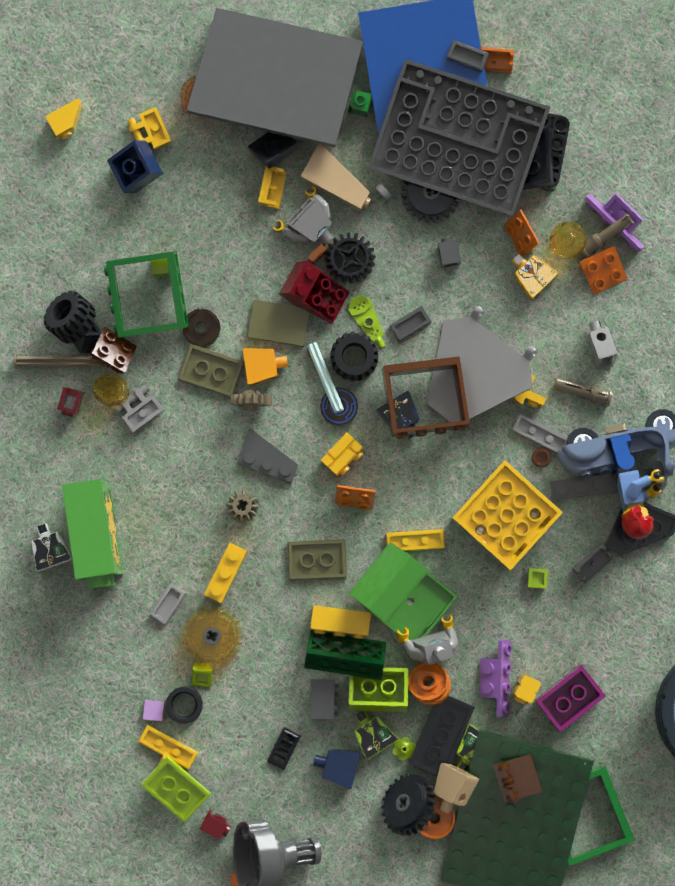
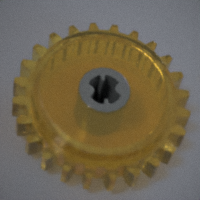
(213, 621)

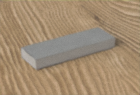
(539, 433)

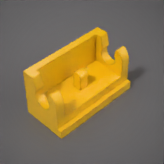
(272, 187)

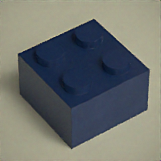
(135, 166)

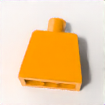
(262, 365)

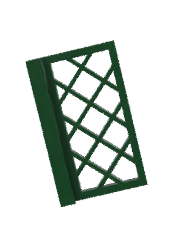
(342, 661)

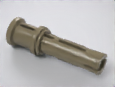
(599, 240)
(593, 393)

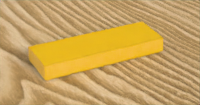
(417, 540)
(163, 743)

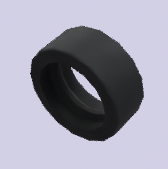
(184, 719)

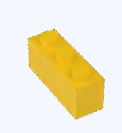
(225, 573)
(340, 621)

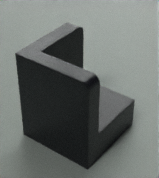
(89, 341)

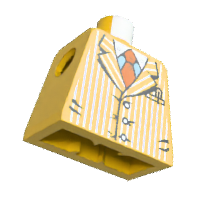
(532, 275)

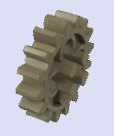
(251, 400)

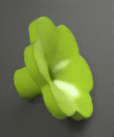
(400, 744)

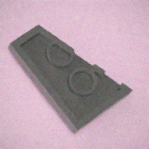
(265, 458)

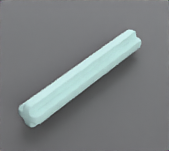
(325, 377)

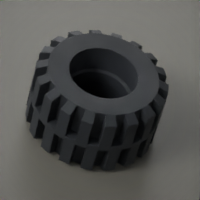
(69, 317)
(361, 341)

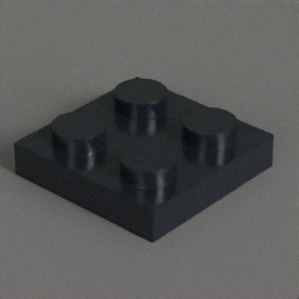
(273, 148)

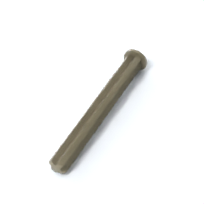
(56, 361)

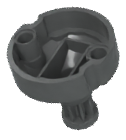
(262, 857)

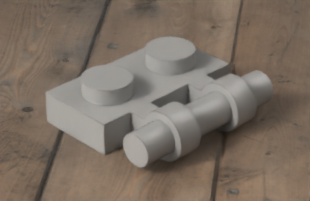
(141, 413)

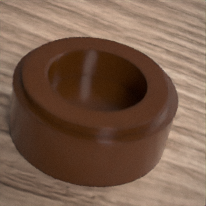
(541, 457)

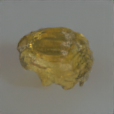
(110, 390)

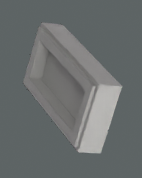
(167, 603)

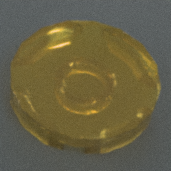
(568, 240)

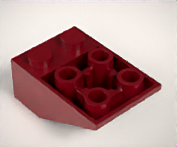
(314, 291)

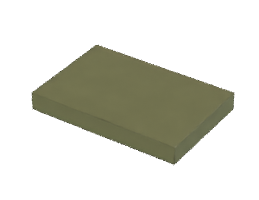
(278, 323)
(211, 370)
(317, 559)

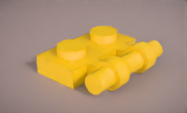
(154, 127)

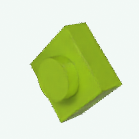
(537, 578)

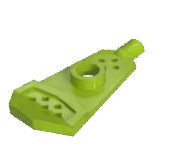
(367, 313)

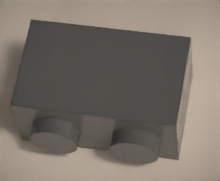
(323, 699)

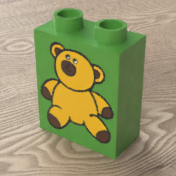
(92, 532)

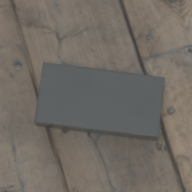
(467, 56)
(410, 324)

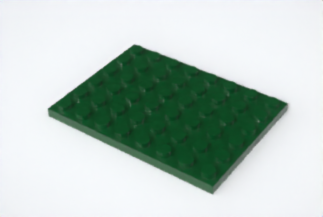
(522, 839)

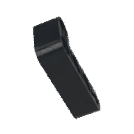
(557, 153)

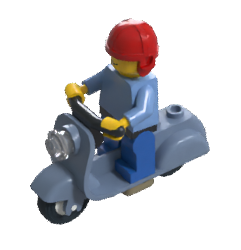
(591, 454)

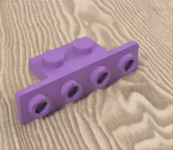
(612, 212)
(495, 678)

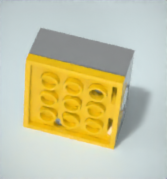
(506, 515)

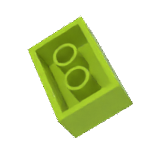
(380, 695)

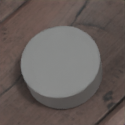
(383, 191)

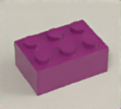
(570, 698)

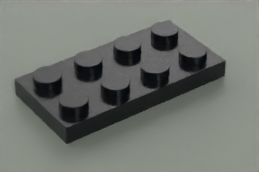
(441, 735)

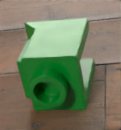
(360, 103)

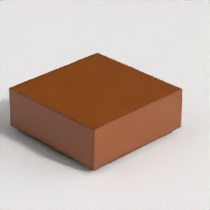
(317, 254)

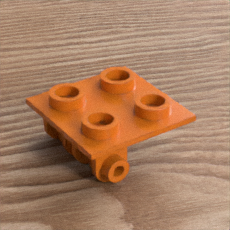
(521, 233)
(603, 270)
(355, 497)

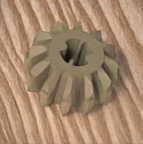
(235, 504)

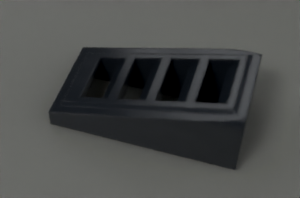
(290, 733)

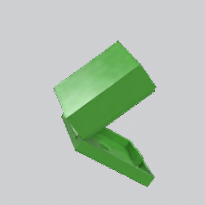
(395, 579)

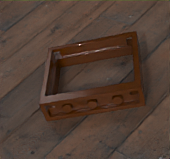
(421, 367)

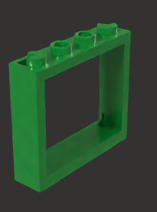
(177, 291)
(620, 816)

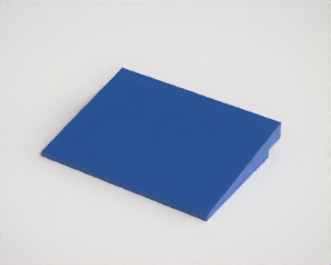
(419, 34)

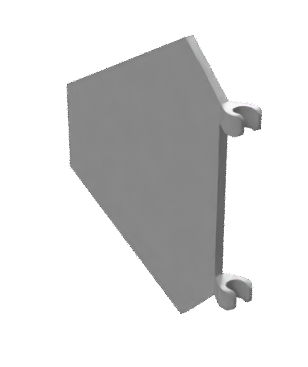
(488, 365)

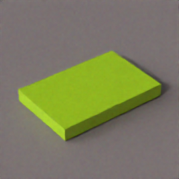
(175, 789)

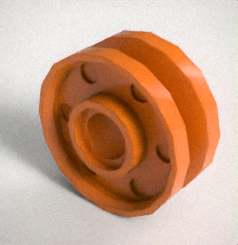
(437, 691)
(441, 827)

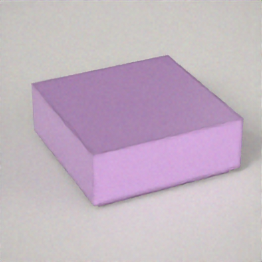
(153, 710)

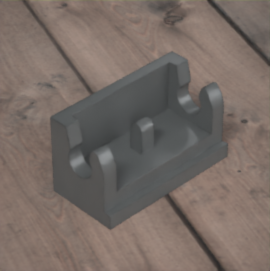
(592, 563)

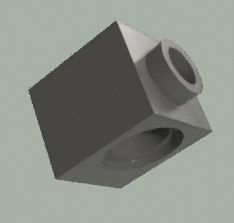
(449, 253)

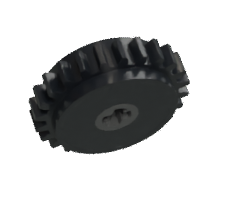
(427, 206)
(408, 804)

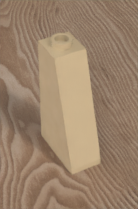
(334, 179)

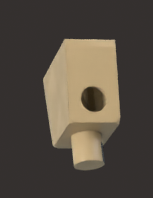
(454, 786)

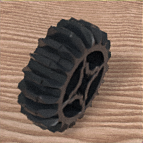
(342, 253)

